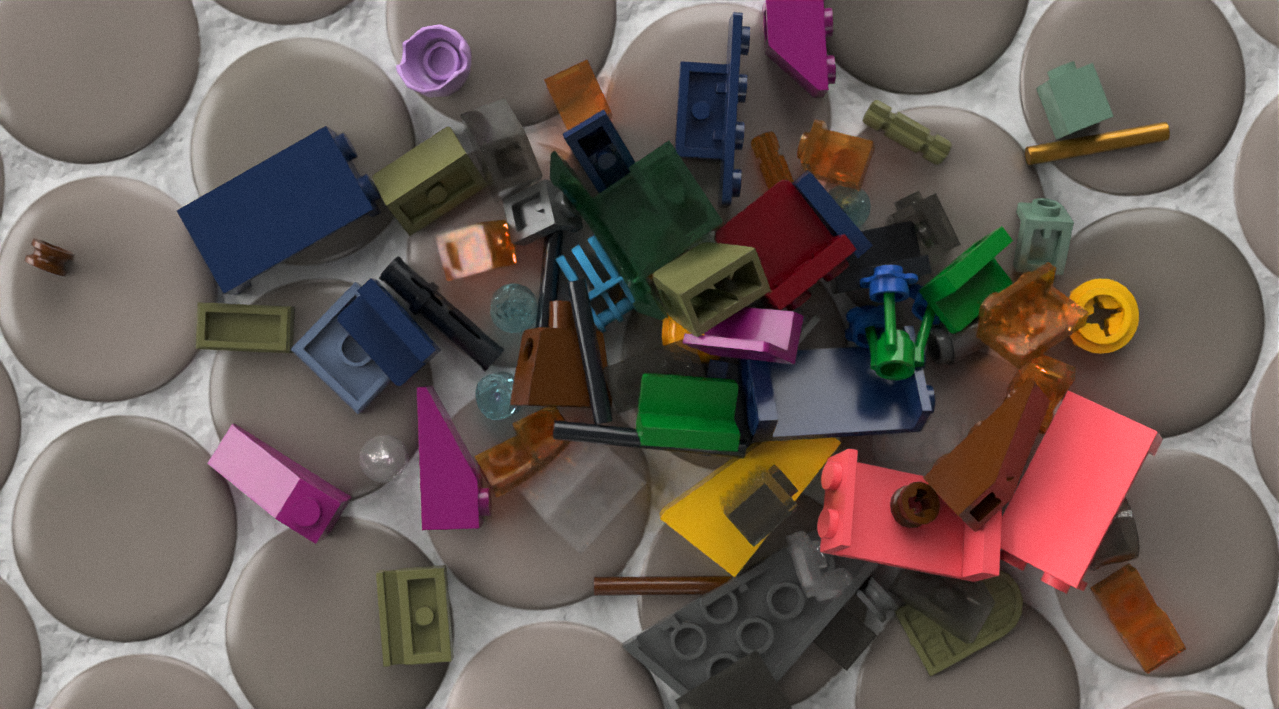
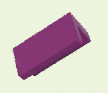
(753, 336)

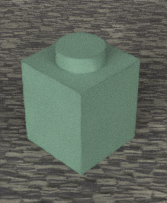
(1073, 99)

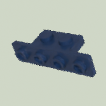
(708, 110)

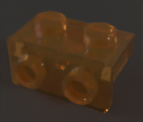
(1028, 317)

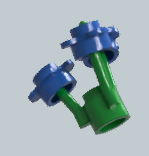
(874, 327)

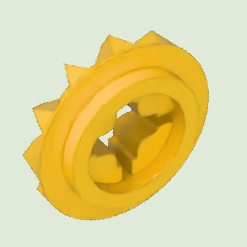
(1118, 328)

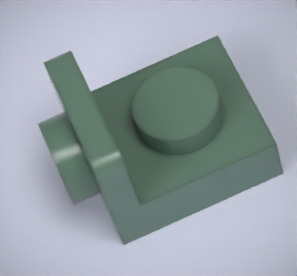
(1042, 235)

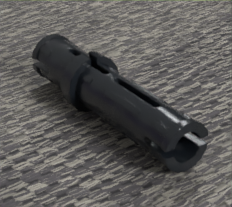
(441, 313)

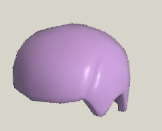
(435, 61)

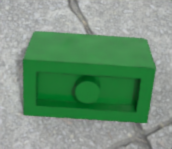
(969, 281)
(688, 412)

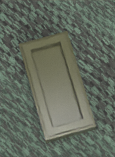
(245, 327)

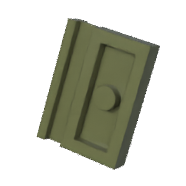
(414, 615)

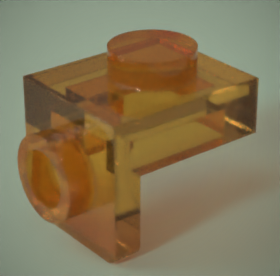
(835, 156)

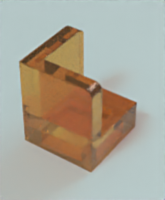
(577, 94)

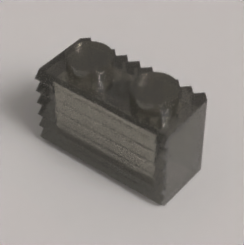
(759, 502)

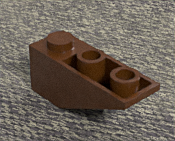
(988, 463)

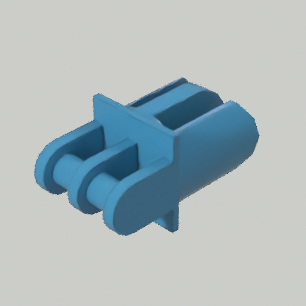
(615, 310)

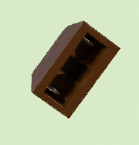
(551, 363)

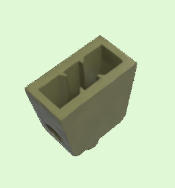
(710, 284)

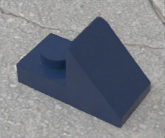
(600, 150)

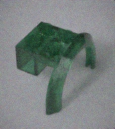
(643, 218)

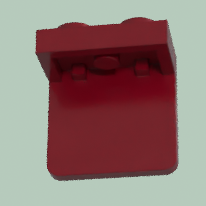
(789, 244)

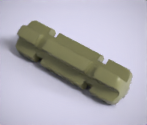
(907, 132)

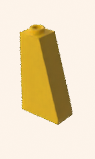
(698, 512)

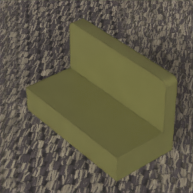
(428, 181)

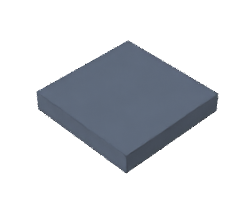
(340, 359)

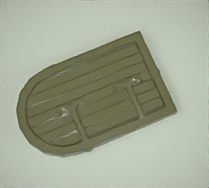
(940, 648)

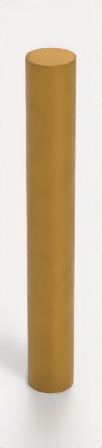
(1097, 143)

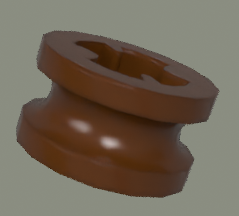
(49, 257)
(929, 503)

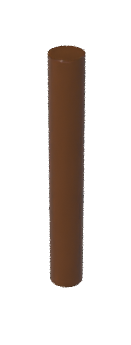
(657, 585)

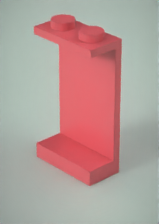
(1073, 490)
(861, 525)

